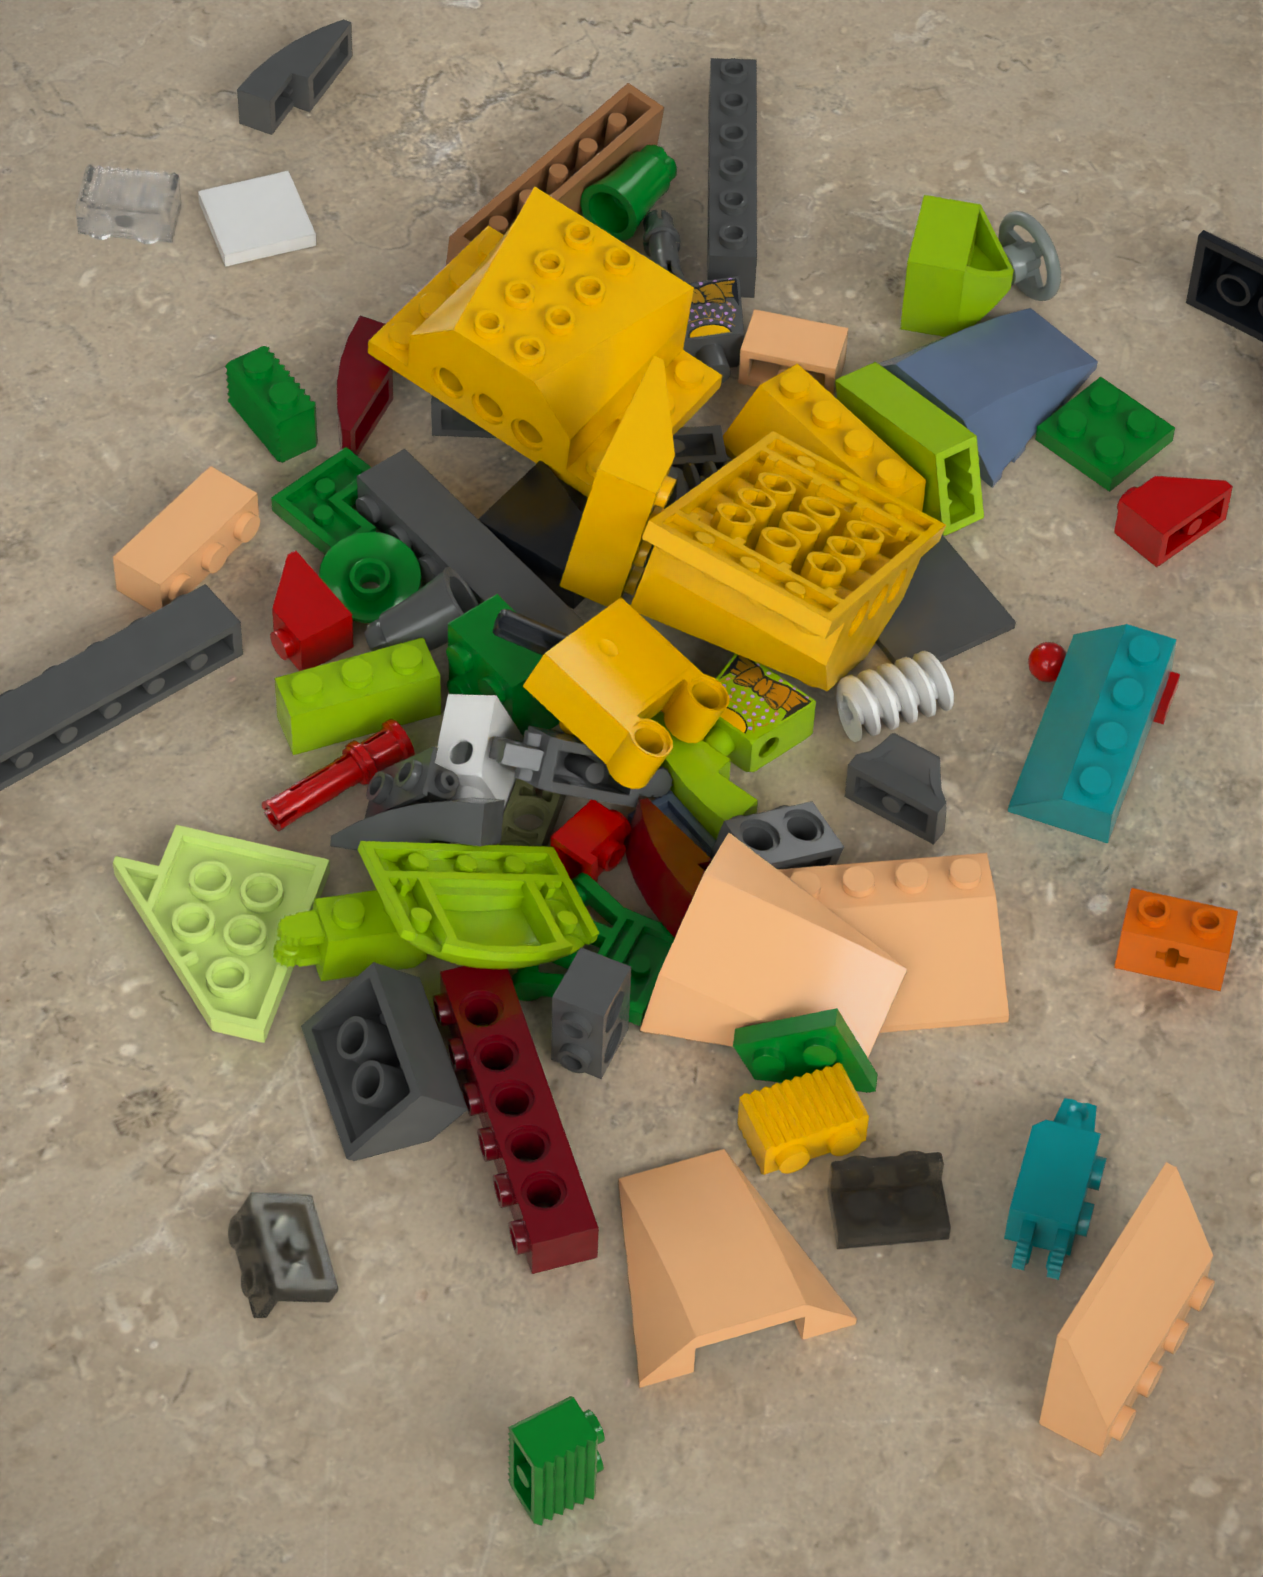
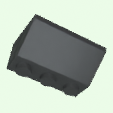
(383, 1064)

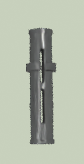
(661, 240)

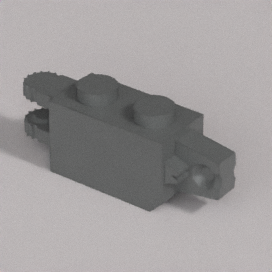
(568, 767)

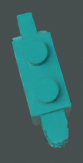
(1053, 1186)

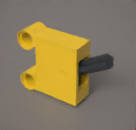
(610, 684)

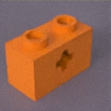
(1176, 939)

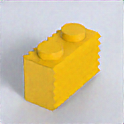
(802, 1120)

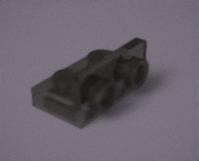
(888, 1200)
(281, 1251)

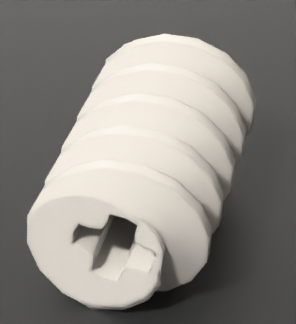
(892, 691)

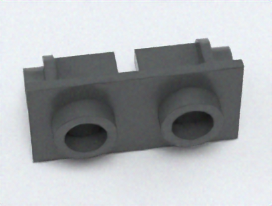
(410, 783)

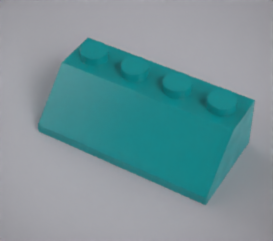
(1094, 730)

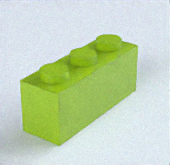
(357, 695)

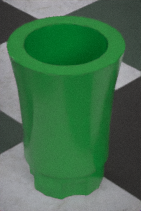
(629, 192)

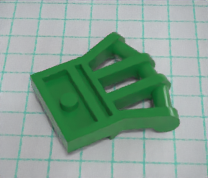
(631, 940)

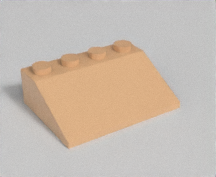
(935, 922)
(1129, 1318)

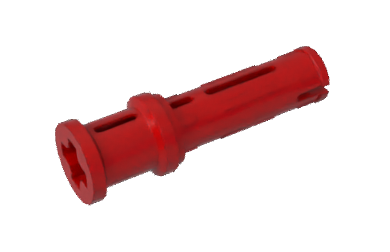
(355, 766)

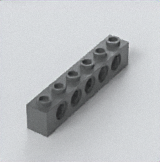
(732, 172)

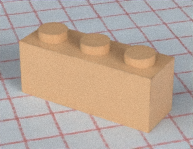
(187, 540)

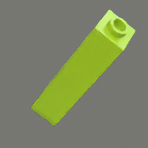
(924, 438)

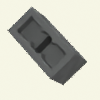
(785, 836)
(590, 1013)

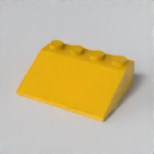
(624, 496)

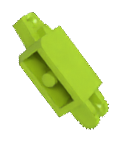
(344, 937)

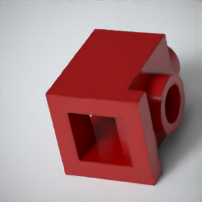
(592, 840)

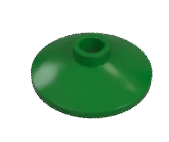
(374, 559)

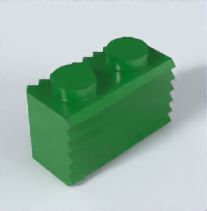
(272, 403)
(555, 1459)

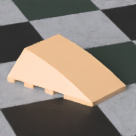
(763, 954)
(712, 1265)

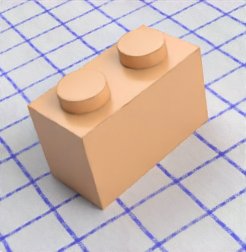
(781, 341)

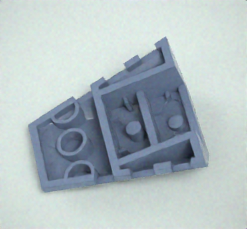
(998, 381)

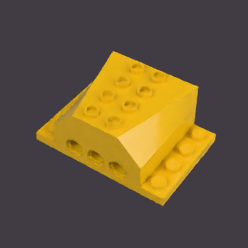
(548, 337)
(784, 561)

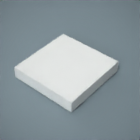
(257, 218)

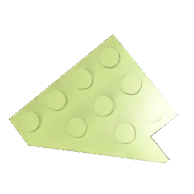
(218, 917)

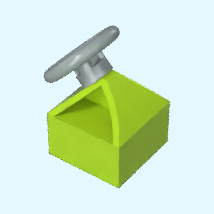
(964, 270)

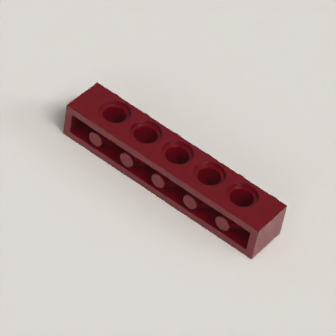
(546, 1235)

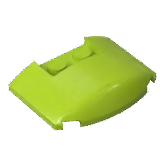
(480, 902)

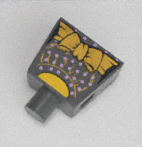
(716, 324)

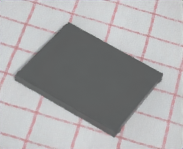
(943, 610)

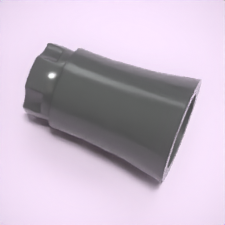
(423, 613)

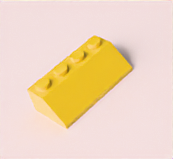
(816, 420)

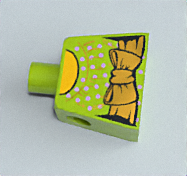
(762, 715)

